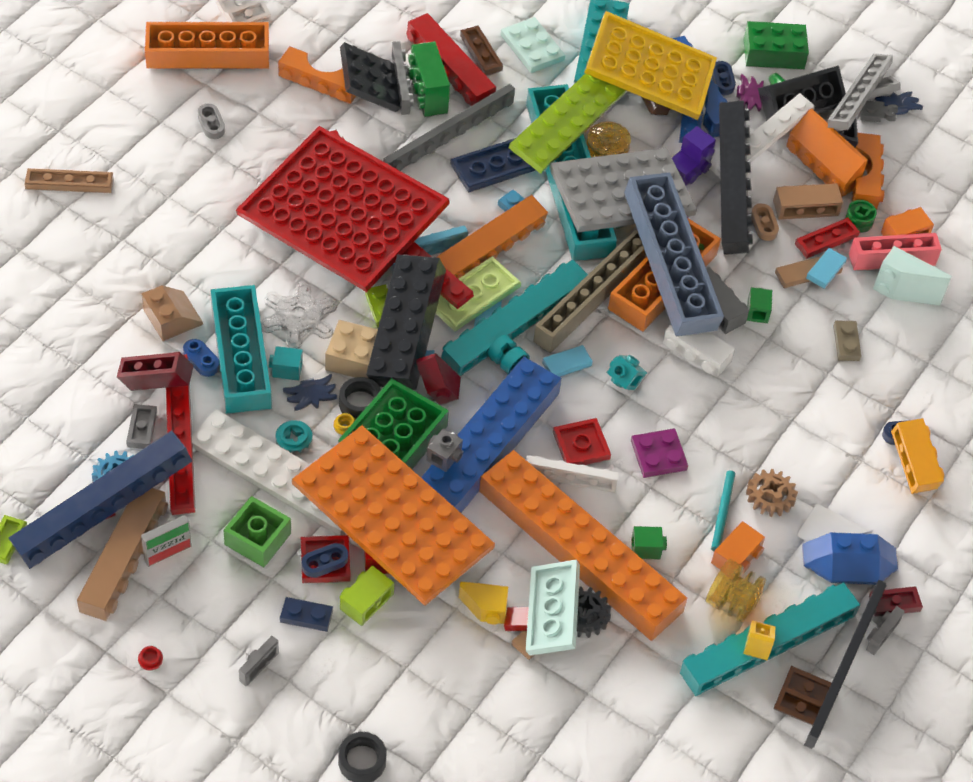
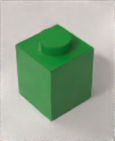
(759, 305)
(648, 542)

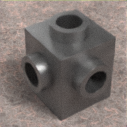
(444, 450)

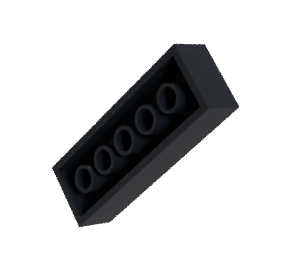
(406, 320)

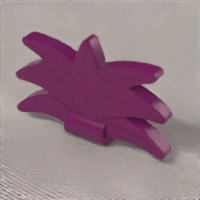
(749, 92)

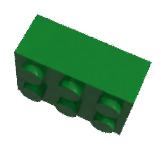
(776, 45)
(429, 79)

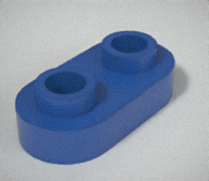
(200, 356)

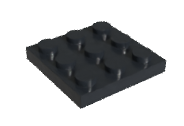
(369, 77)

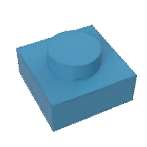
(509, 200)

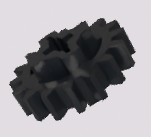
(597, 612)

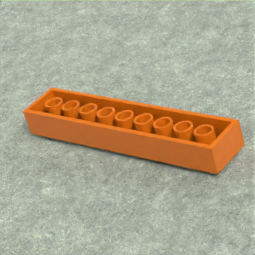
(574, 534)

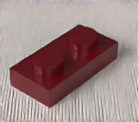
(905, 598)

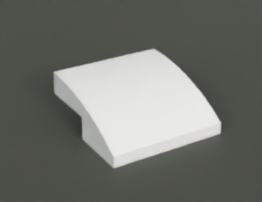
(243, 10)

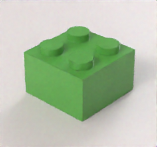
(257, 531)

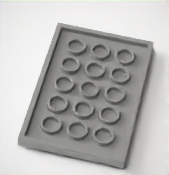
(596, 186)

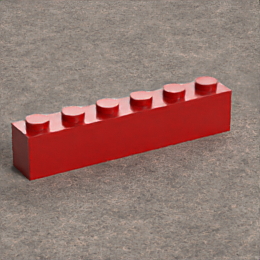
(460, 69)

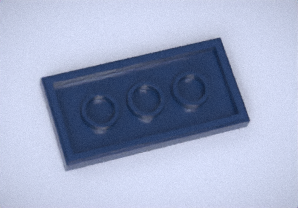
(489, 166)

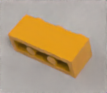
(918, 455)

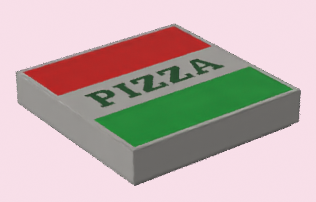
(166, 540)

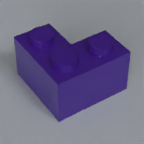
(694, 155)

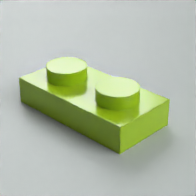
(376, 299)

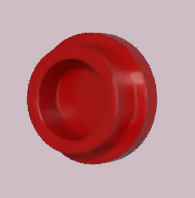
(150, 658)

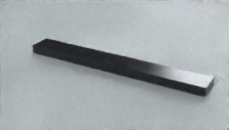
(845, 665)

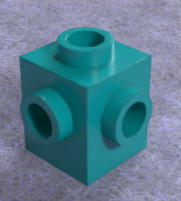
(626, 372)

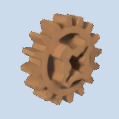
(771, 492)

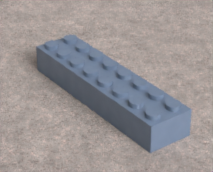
(673, 254)

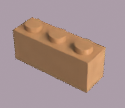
(807, 201)

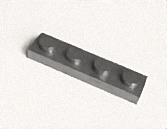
(403, 83)

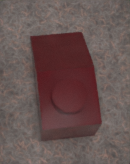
(439, 379)

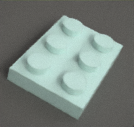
(532, 45)

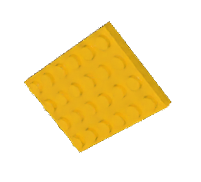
(651, 65)

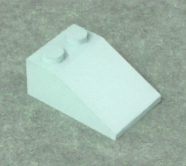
(911, 279)

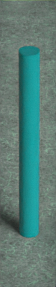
(723, 509)

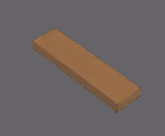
(69, 180)

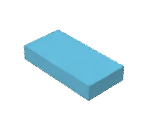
(826, 268)
(568, 361)

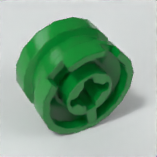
(862, 215)

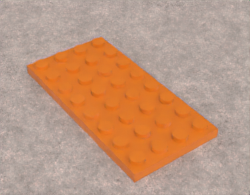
(393, 514)

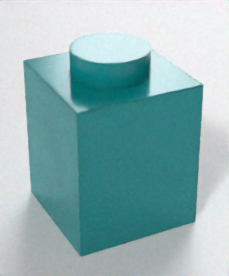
(286, 363)

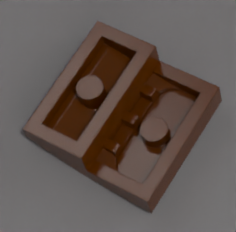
(802, 695)

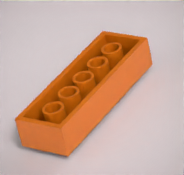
(207, 45)
(638, 296)

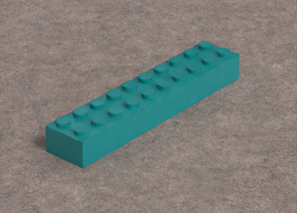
(584, 244)

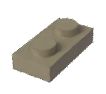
(847, 340)

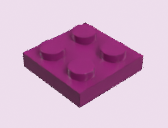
(659, 453)

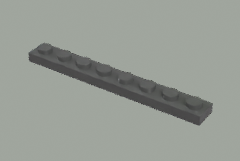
(451, 128)

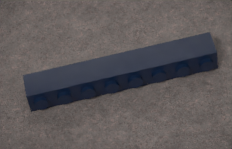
(100, 499)

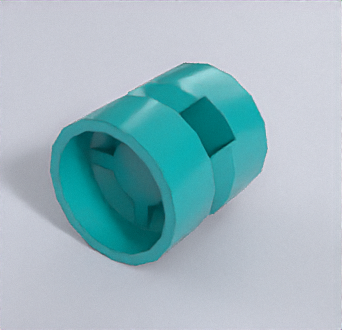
(506, 353)

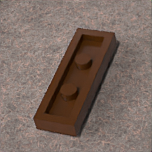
(481, 50)

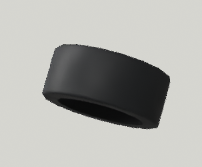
(353, 385)
(362, 739)

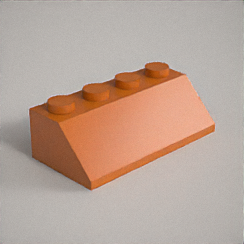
(826, 152)

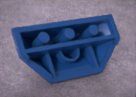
(850, 558)

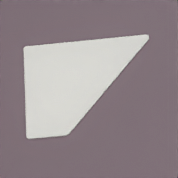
(823, 521)

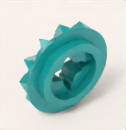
(299, 429)

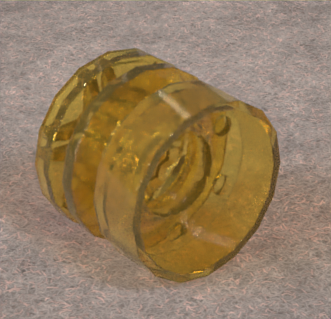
(608, 139)
(735, 590)

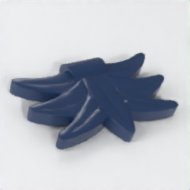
(903, 102)
(310, 392)

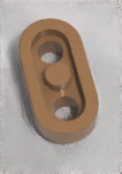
(766, 225)

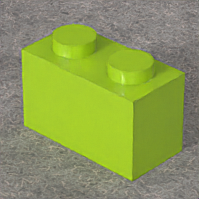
(366, 595)

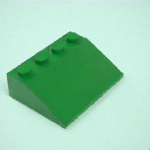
(402, 421)

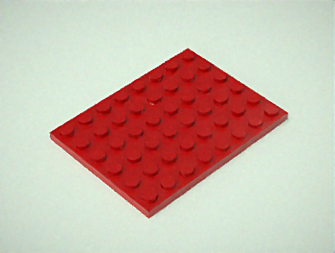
(343, 208)

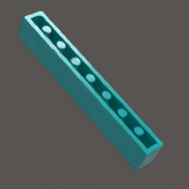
(513, 318)
(792, 628)

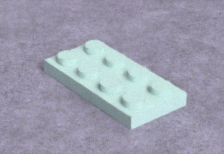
(553, 607)

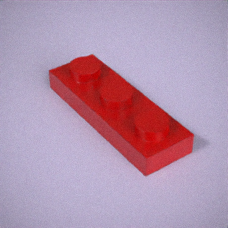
(827, 237)

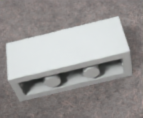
(702, 349)

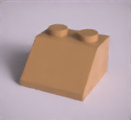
(170, 311)

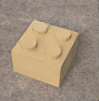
(350, 349)

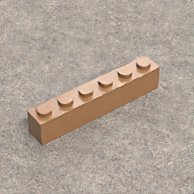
(121, 555)

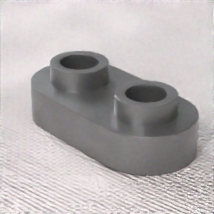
(211, 121)

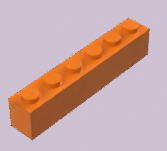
(495, 237)

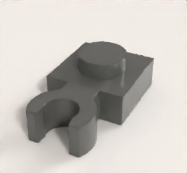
(875, 111)

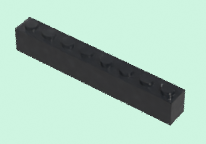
(734, 178)

